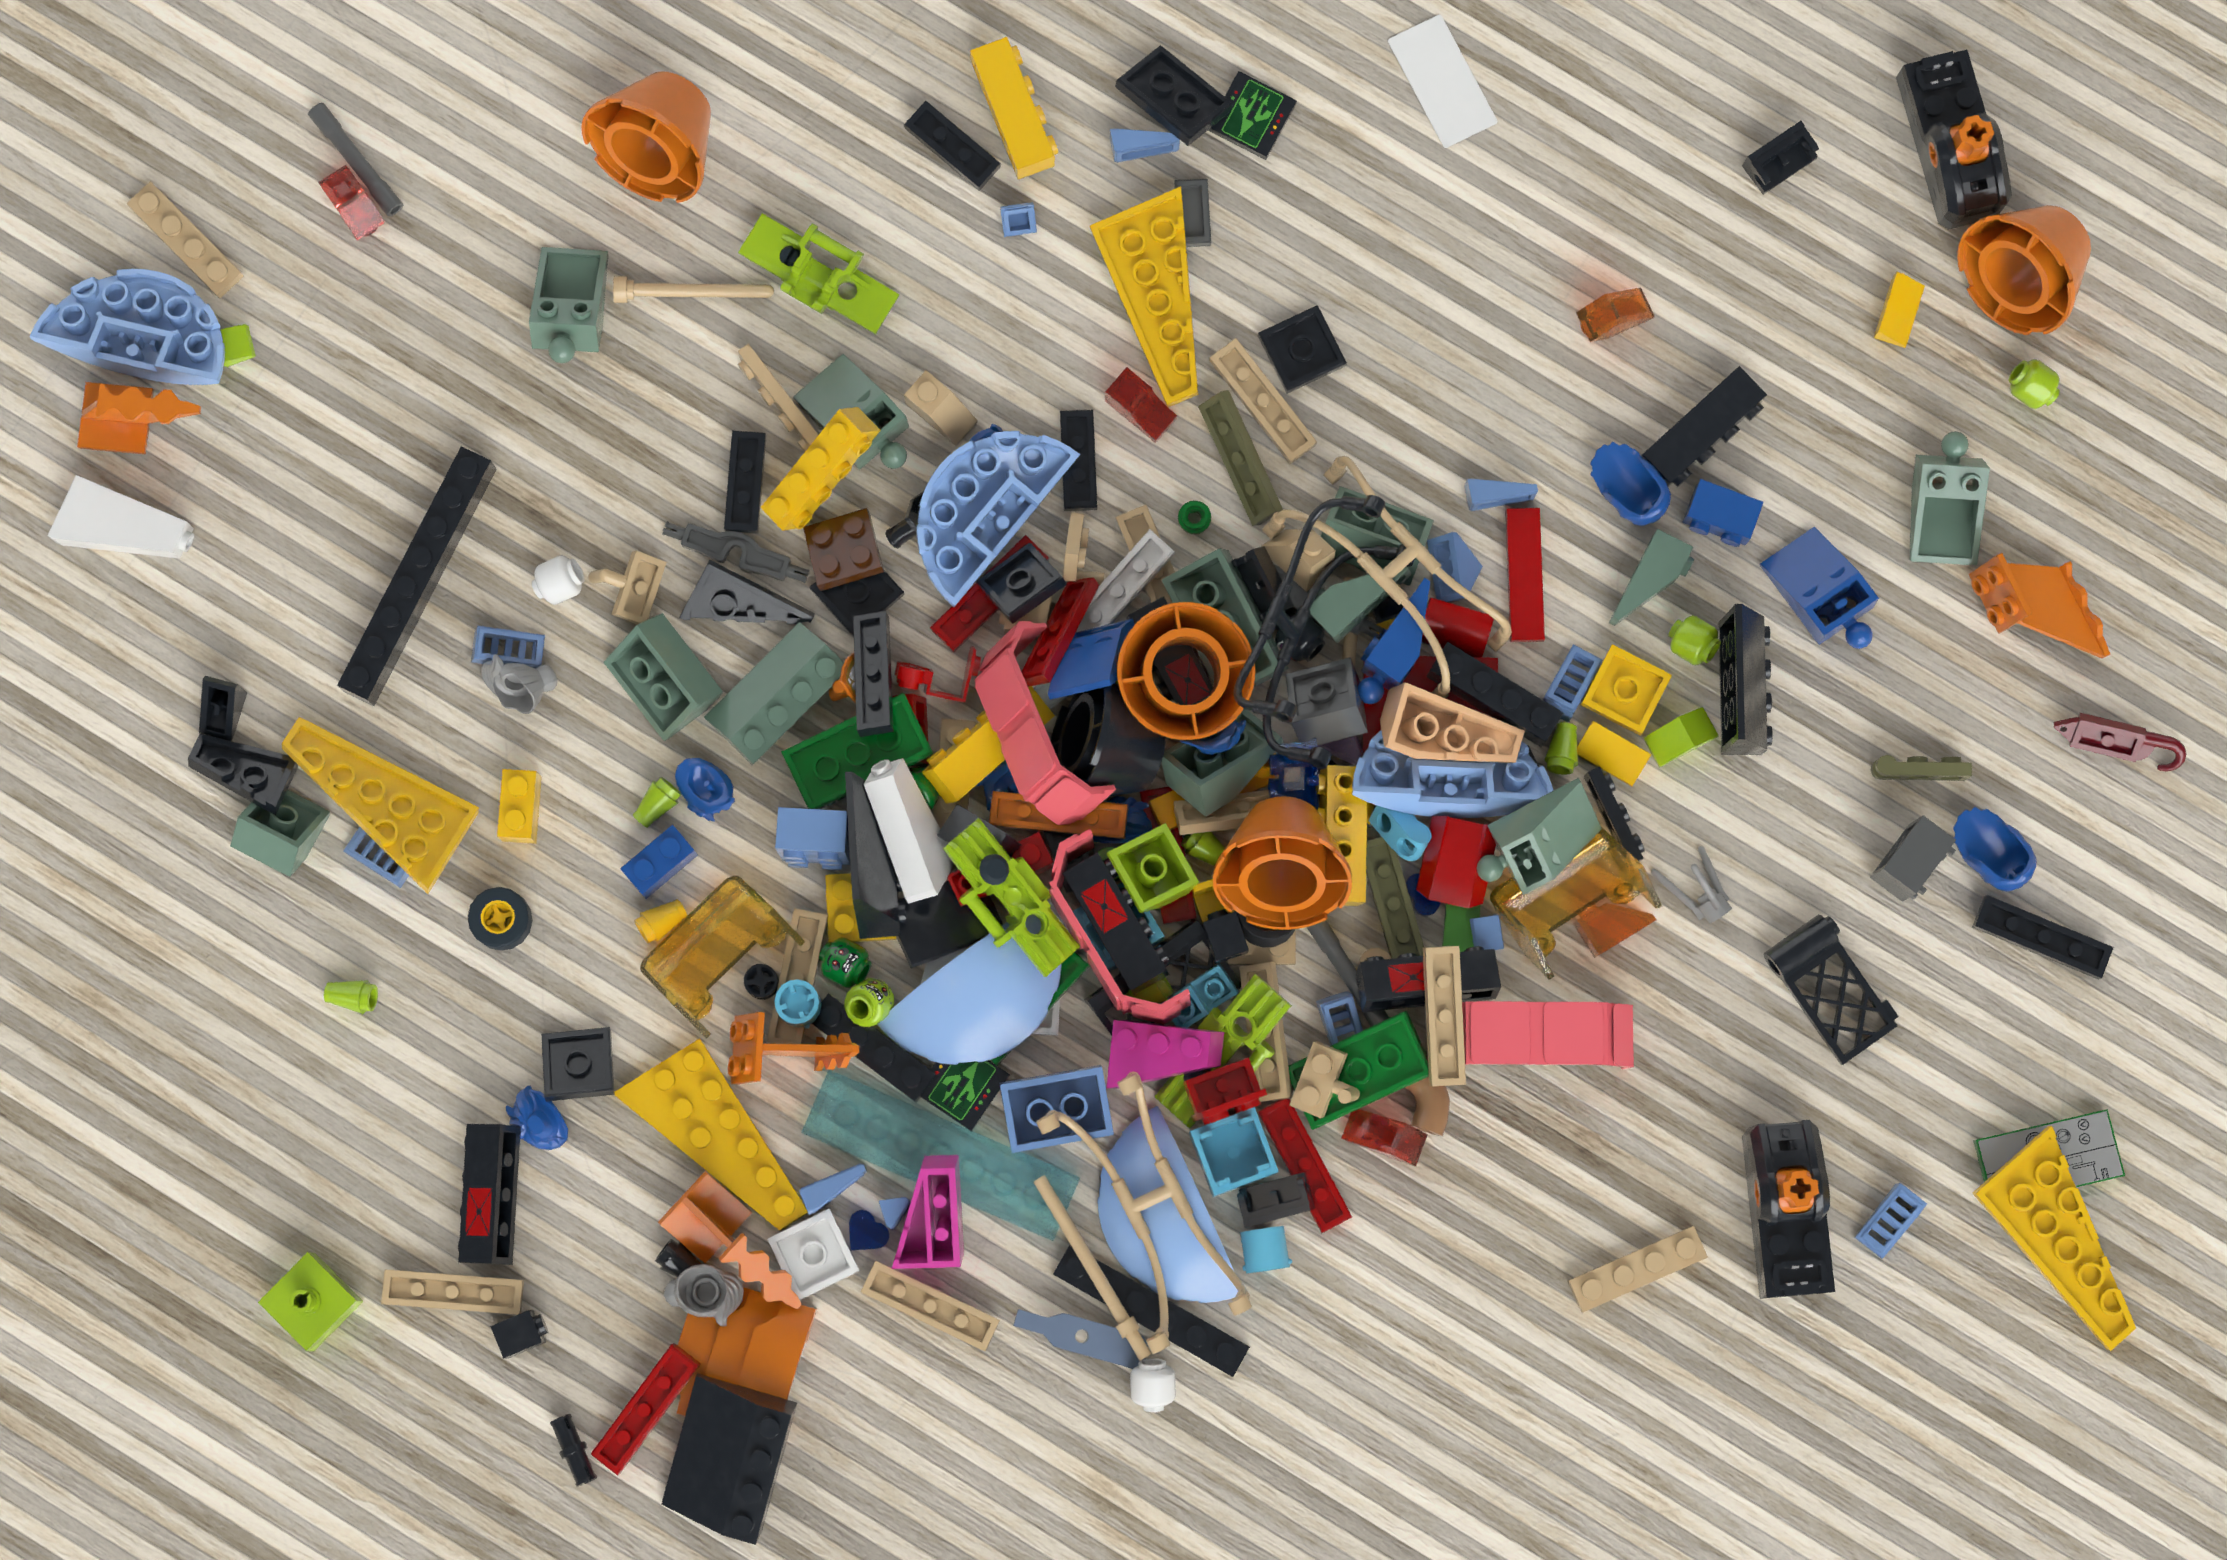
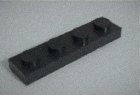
(873, 674)
(2042, 937)
(876, 1050)

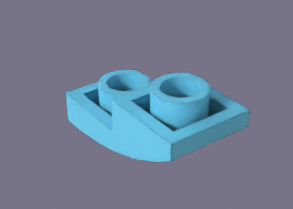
(1205, 993)

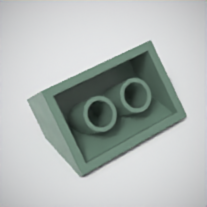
(1371, 531)
(662, 676)

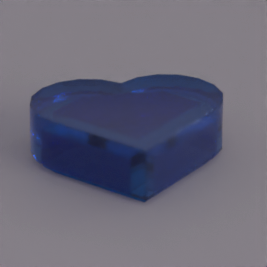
(1421, 904)
(866, 1232)

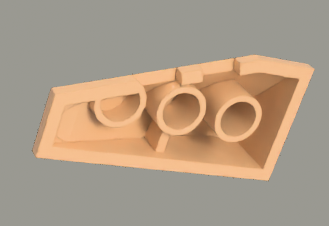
(1440, 729)

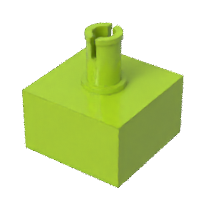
(310, 1301)

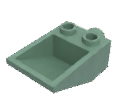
(568, 302)
(846, 386)
(1949, 513)
(1541, 837)

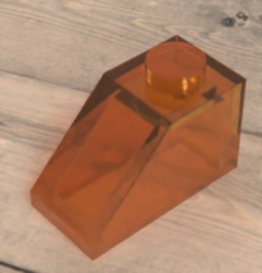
(1614, 314)
(1609, 925)

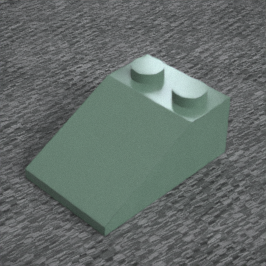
(1218, 778)

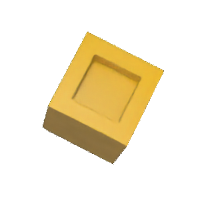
(1206, 900)

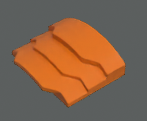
(753, 1350)

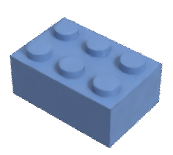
(813, 837)
(1073, 1092)

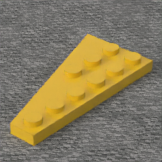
(1150, 271)
(398, 810)
(703, 1117)
(2051, 1226)

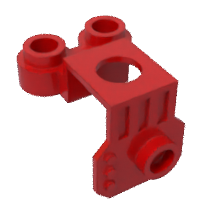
(912, 675)

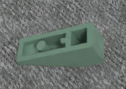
(1658, 569)
(1349, 602)

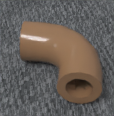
(1431, 1107)

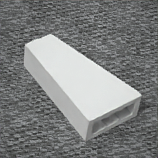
(113, 522)
(908, 830)

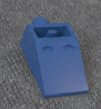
(1817, 584)
(1395, 654)
(1090, 660)

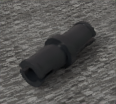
(573, 1450)

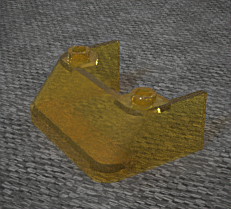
(1596, 872)
(711, 944)

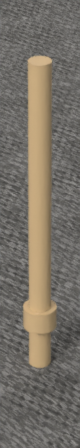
(1126, 1326)

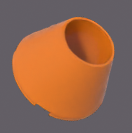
(652, 136)
(2025, 266)
(1195, 627)
(1282, 867)

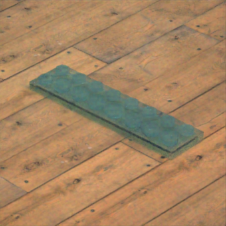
(901, 1135)

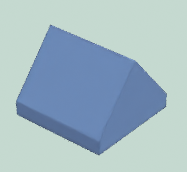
(1018, 219)
(1487, 932)
(894, 1210)

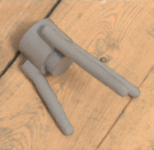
(1714, 900)

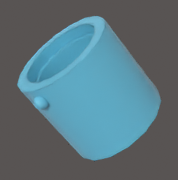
(798, 1003)
(1265, 1249)

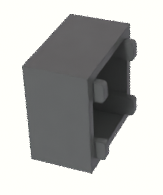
(1327, 702)
(1913, 859)

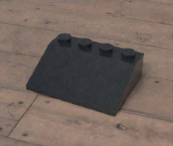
(1743, 682)
(872, 871)
(728, 1457)

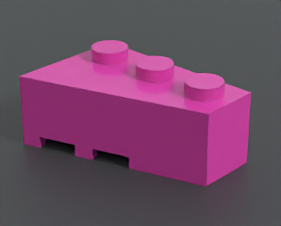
(1160, 1051)
(934, 1218)

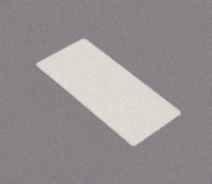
(1442, 81)

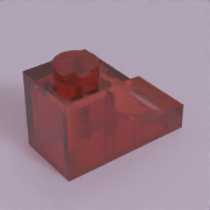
(352, 202)
(1139, 405)
(1385, 1136)

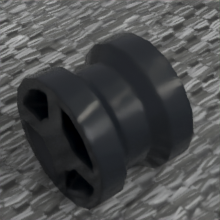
(759, 976)

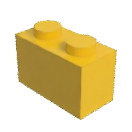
(519, 806)

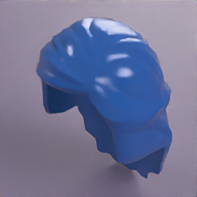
(1630, 484)
(1994, 849)

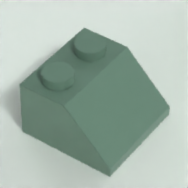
(280, 839)

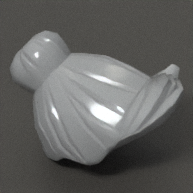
(518, 684)
(706, 1292)

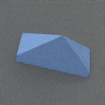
(1456, 561)

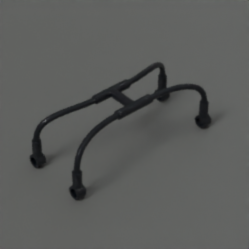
(1286, 710)

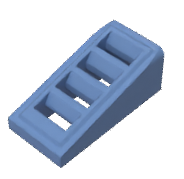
(1138, 144)
(1489, 493)
(509, 636)
(1563, 699)
(398, 877)
(1328, 1020)
(825, 1190)
(1900, 1227)

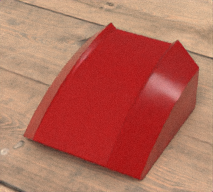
(1451, 861)

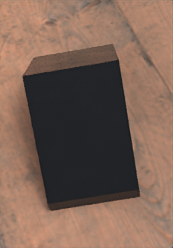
(220, 708)

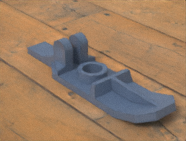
(1101, 1343)

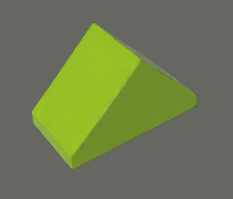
(1680, 736)

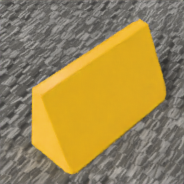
(1899, 310)
(1612, 753)

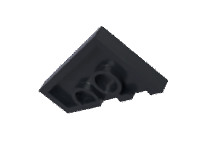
(244, 769)

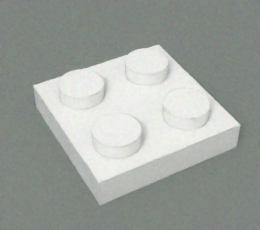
(813, 1254)

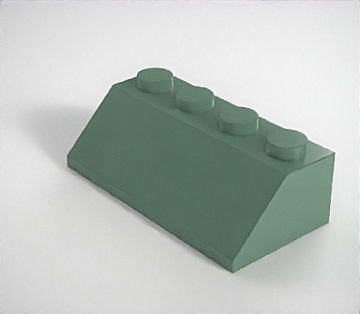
(1221, 586)
(776, 693)

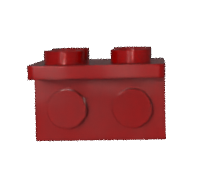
(1222, 1090)

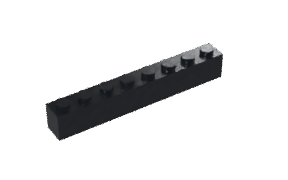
(417, 576)

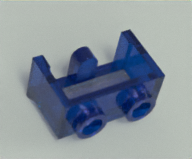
(1293, 777)

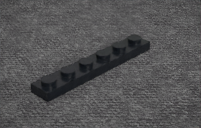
(1183, 1327)

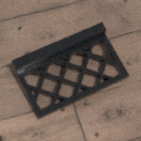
(1174, 947)

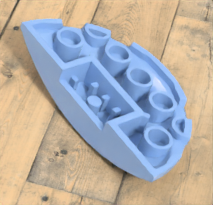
(137, 327)
(982, 501)
(1447, 786)
(975, 1004)
(1184, 1262)

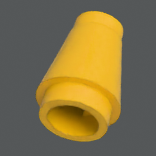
(658, 921)

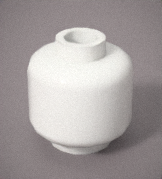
(558, 579)
(1152, 1384)

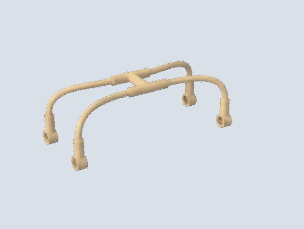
(1385, 576)
(1132, 1206)

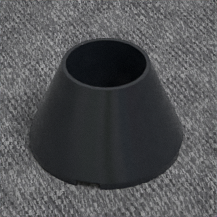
(1106, 743)

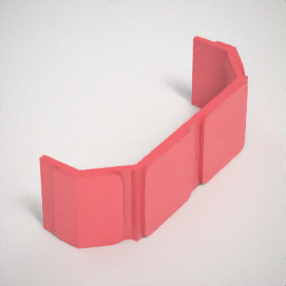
(1023, 736)
(1141, 1009)
(1548, 1033)

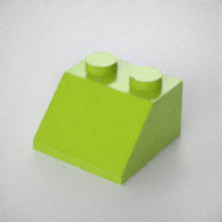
(1153, 869)

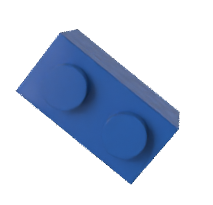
(1722, 513)
(659, 861)

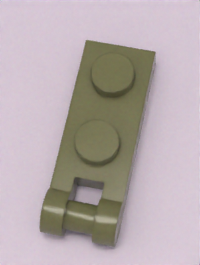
(1920, 769)

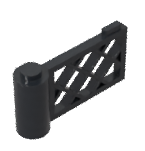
(1812, 947)

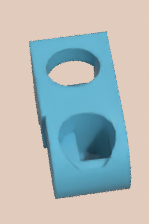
(1401, 832)

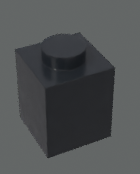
(1224, 936)
(520, 1333)

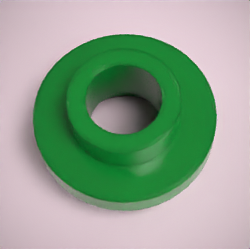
(1194, 507)

